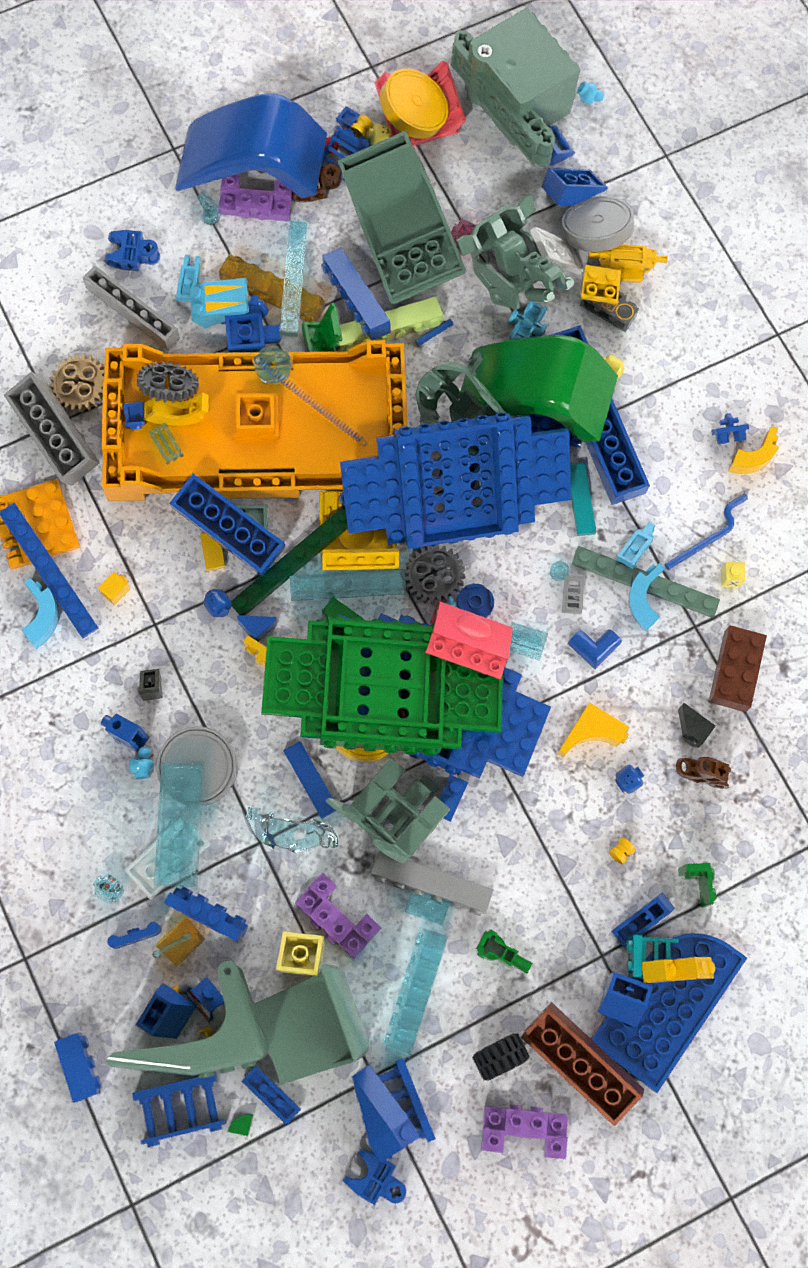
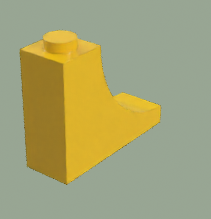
(595, 726)

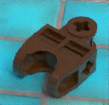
(324, 183)
(705, 770)

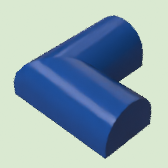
(594, 652)

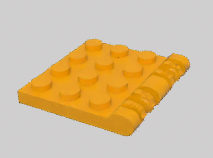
(48, 517)

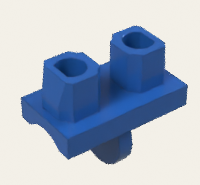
(738, 431)

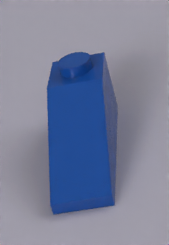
(643, 919)

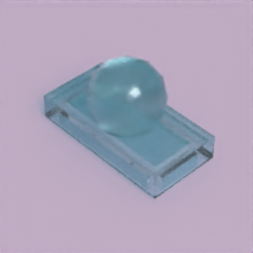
(426, 909)

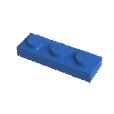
(271, 1095)

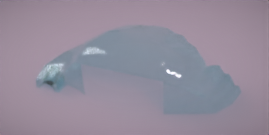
(280, 832)

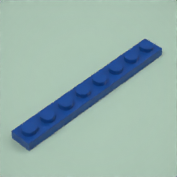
(48, 570)

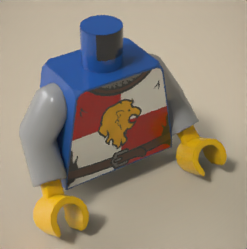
(208, 1000)

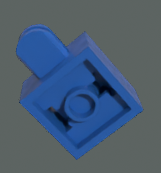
(248, 334)

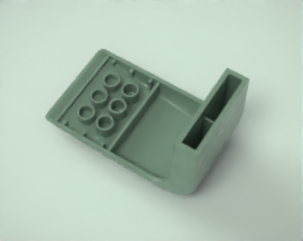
(401, 218)
(312, 1026)

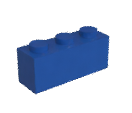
(78, 1067)

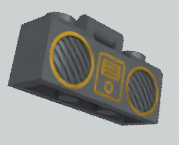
(619, 314)

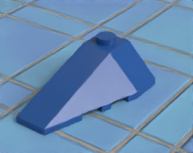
(384, 1120)

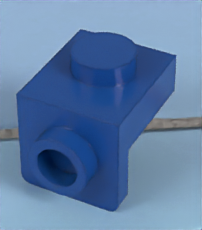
(134, 415)

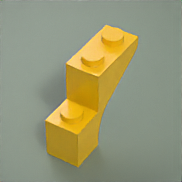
(678, 969)

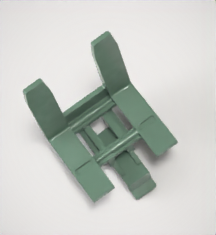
(402, 811)

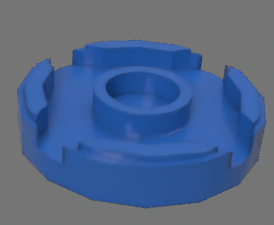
(476, 599)

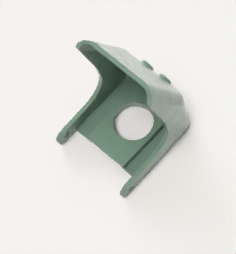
(234, 1044)

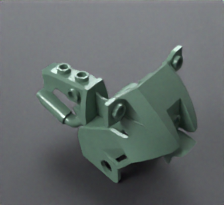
(515, 256)
(463, 404)

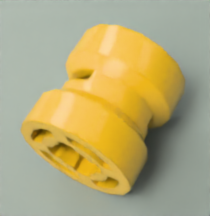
(361, 126)
(622, 850)

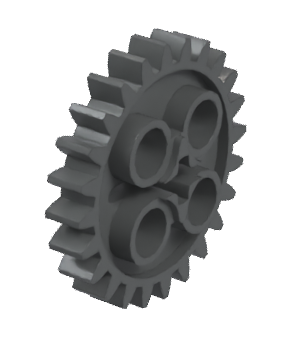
(181, 384)
(427, 560)

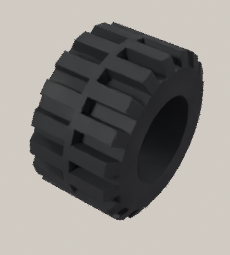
(500, 1057)

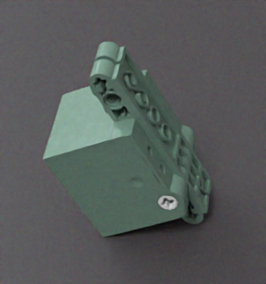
(518, 80)

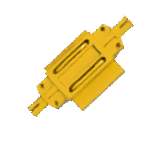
(630, 259)

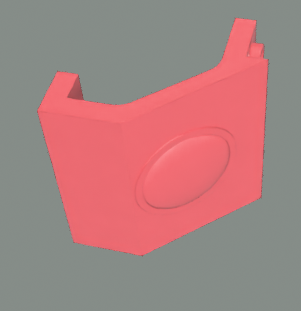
(442, 77)
(469, 640)

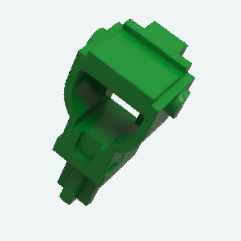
(509, 955)

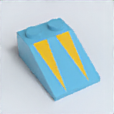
(218, 299)

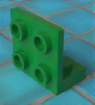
(705, 875)

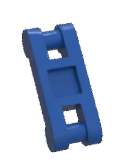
(134, 936)

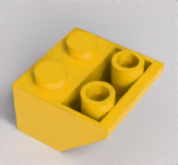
(600, 284)

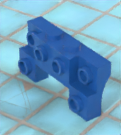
(207, 914)

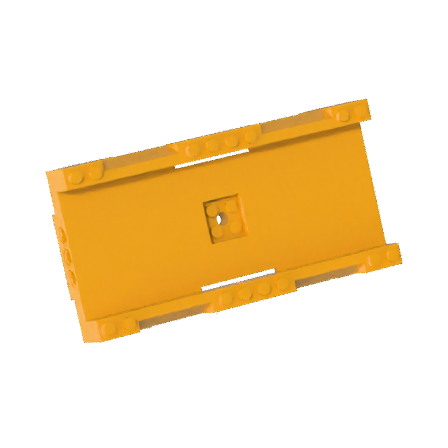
(356, 385)

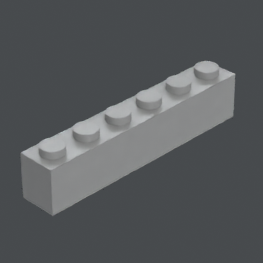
(131, 307)
(433, 883)

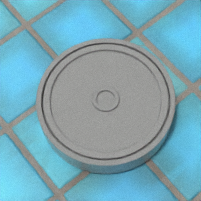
(598, 223)
(203, 747)

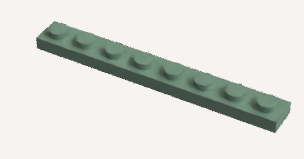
(658, 587)

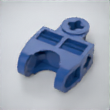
(132, 250)
(364, 1185)

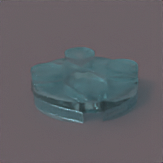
(280, 357)

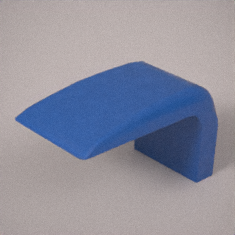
(258, 135)

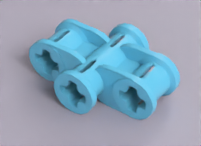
(528, 322)

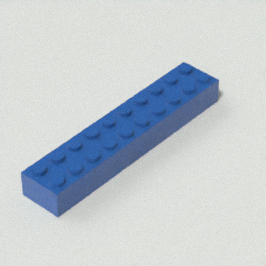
(614, 452)

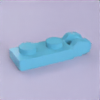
(188, 278)

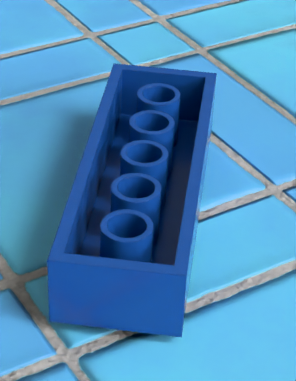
(227, 525)

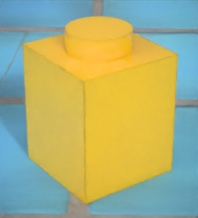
(114, 587)

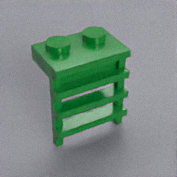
(323, 334)

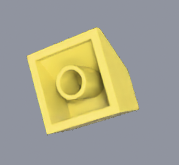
(300, 953)

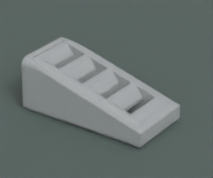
(573, 610)

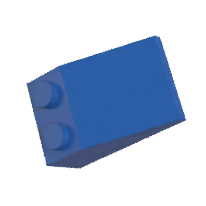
(572, 185)

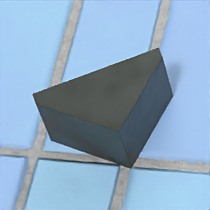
(150, 684)

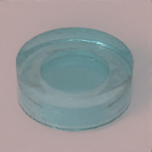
(559, 570)

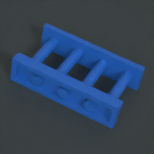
(409, 1091)
(165, 1093)

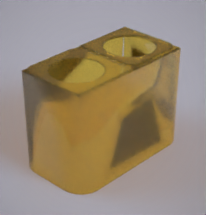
(181, 951)

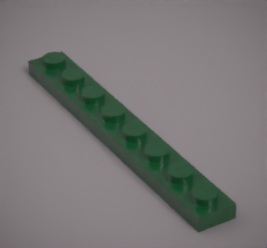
(291, 563)

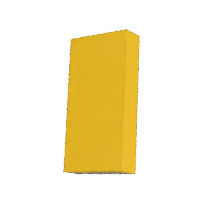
(212, 553)

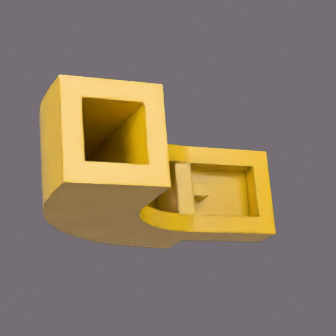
(176, 413)

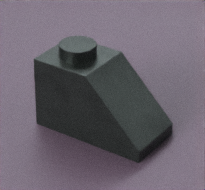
(694, 726)

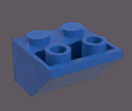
(625, 999)
(166, 1013)

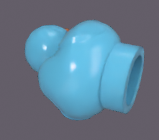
(589, 93)
(142, 767)

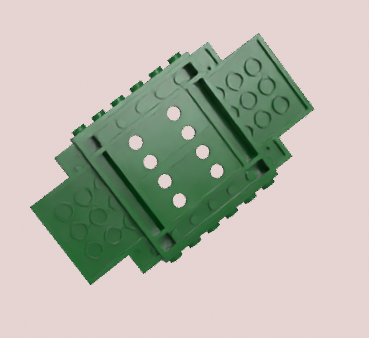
(322, 678)

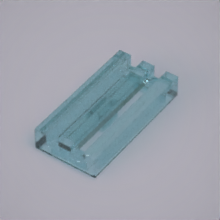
(173, 456)

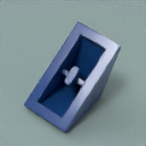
(257, 626)

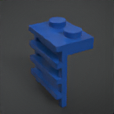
(346, 139)

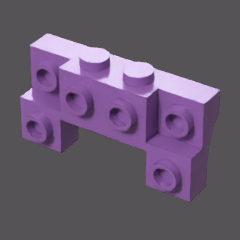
(254, 203)
(332, 921)
(524, 1123)

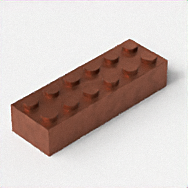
(583, 1064)

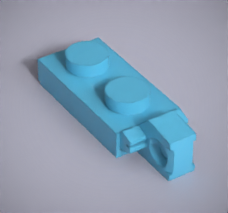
(636, 546)

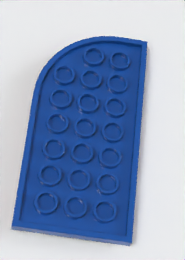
(672, 1014)

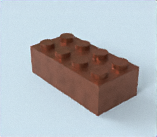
(737, 668)

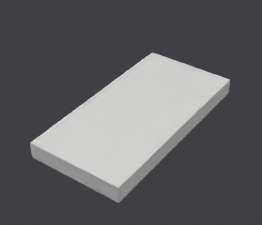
(556, 250)
(143, 869)

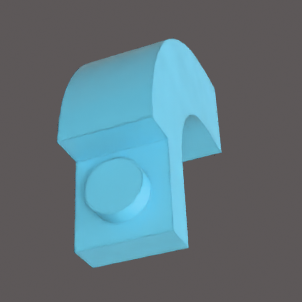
(637, 600)
(47, 618)

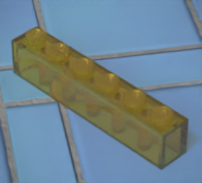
(269, 287)

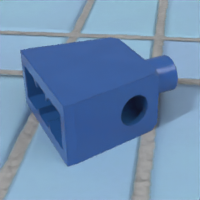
(125, 731)

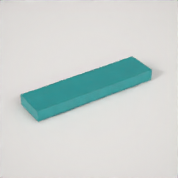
(581, 500)

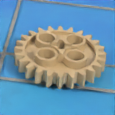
(75, 398)

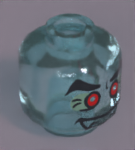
(108, 888)

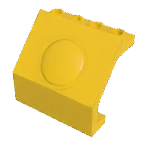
(358, 549)

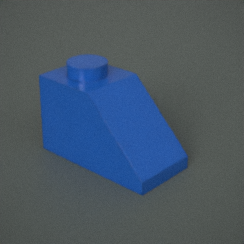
(452, 795)

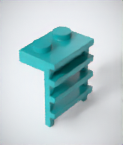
(637, 953)

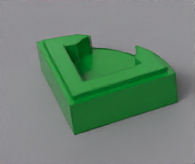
(241, 1125)

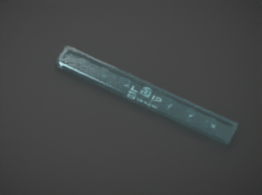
(293, 279)

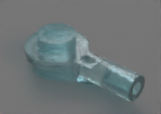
(210, 215)

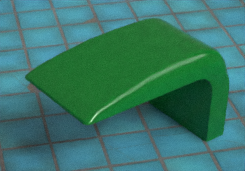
(548, 378)

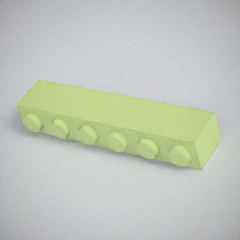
(402, 321)

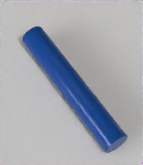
(445, 325)

